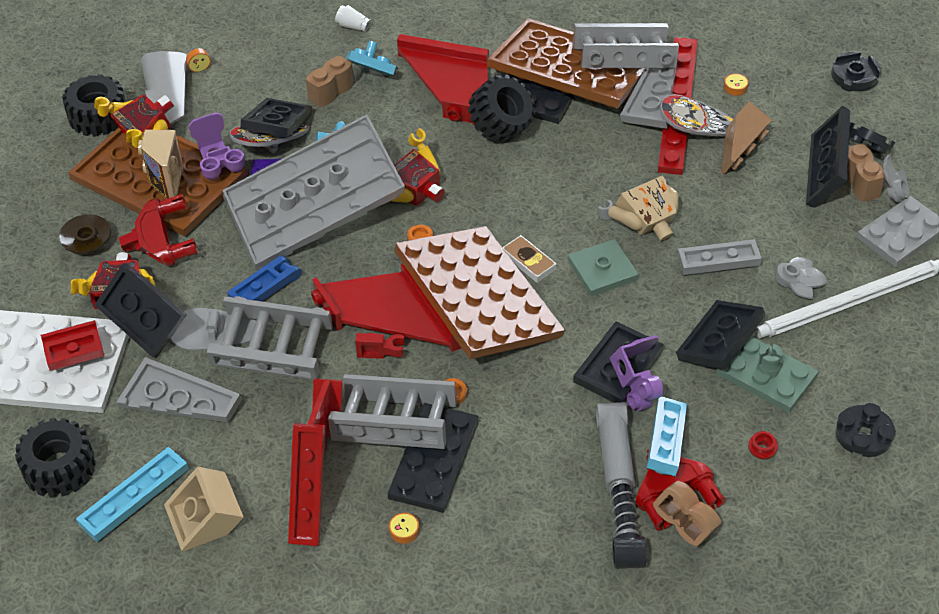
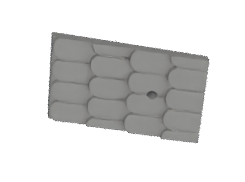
(312, 192)

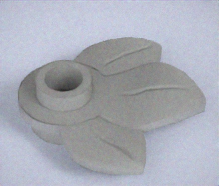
(897, 181)
(800, 276)

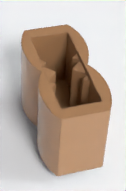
(329, 81)
(864, 173)
(682, 508)

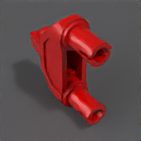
(151, 232)
(691, 472)

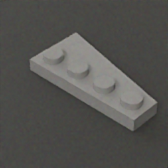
(646, 97)
(174, 392)

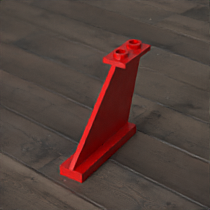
(447, 70)
(384, 304)
(307, 463)

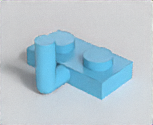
(366, 60)

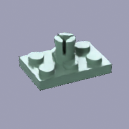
(769, 374)

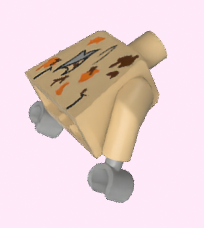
(645, 208)

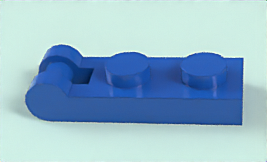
(267, 280)

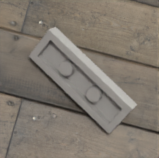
(719, 257)

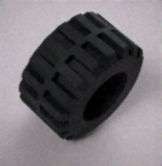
(514, 101)
(80, 102)
(60, 474)

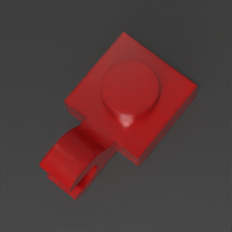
(375, 346)

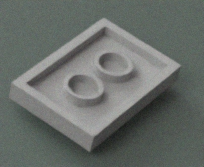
(901, 231)

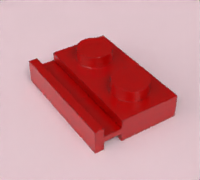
(72, 345)

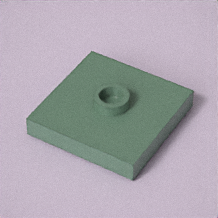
(603, 267)

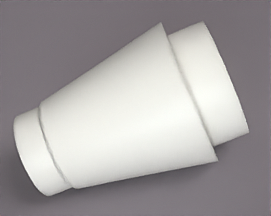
(352, 19)

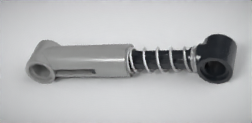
(612, 424)

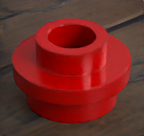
(766, 439)

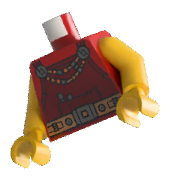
(136, 115)
(419, 173)
(101, 278)

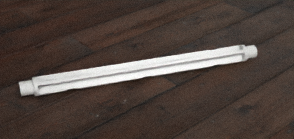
(847, 299)

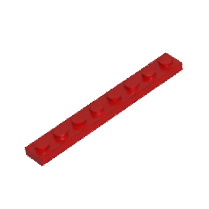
(674, 140)

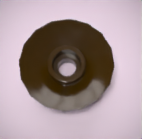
(85, 233)

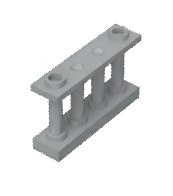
(625, 45)
(268, 362)
(388, 429)

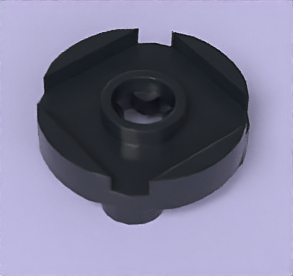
(866, 72)
(875, 139)
(867, 416)

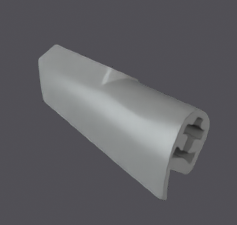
(166, 75)

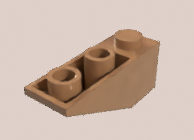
(741, 133)

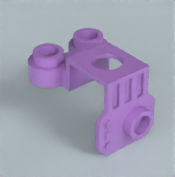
(208, 135)
(643, 384)

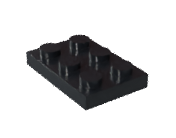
(548, 101)
(276, 118)
(140, 309)
(720, 334)
(598, 372)

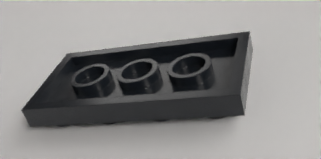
(828, 157)
(429, 474)

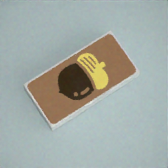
(529, 259)

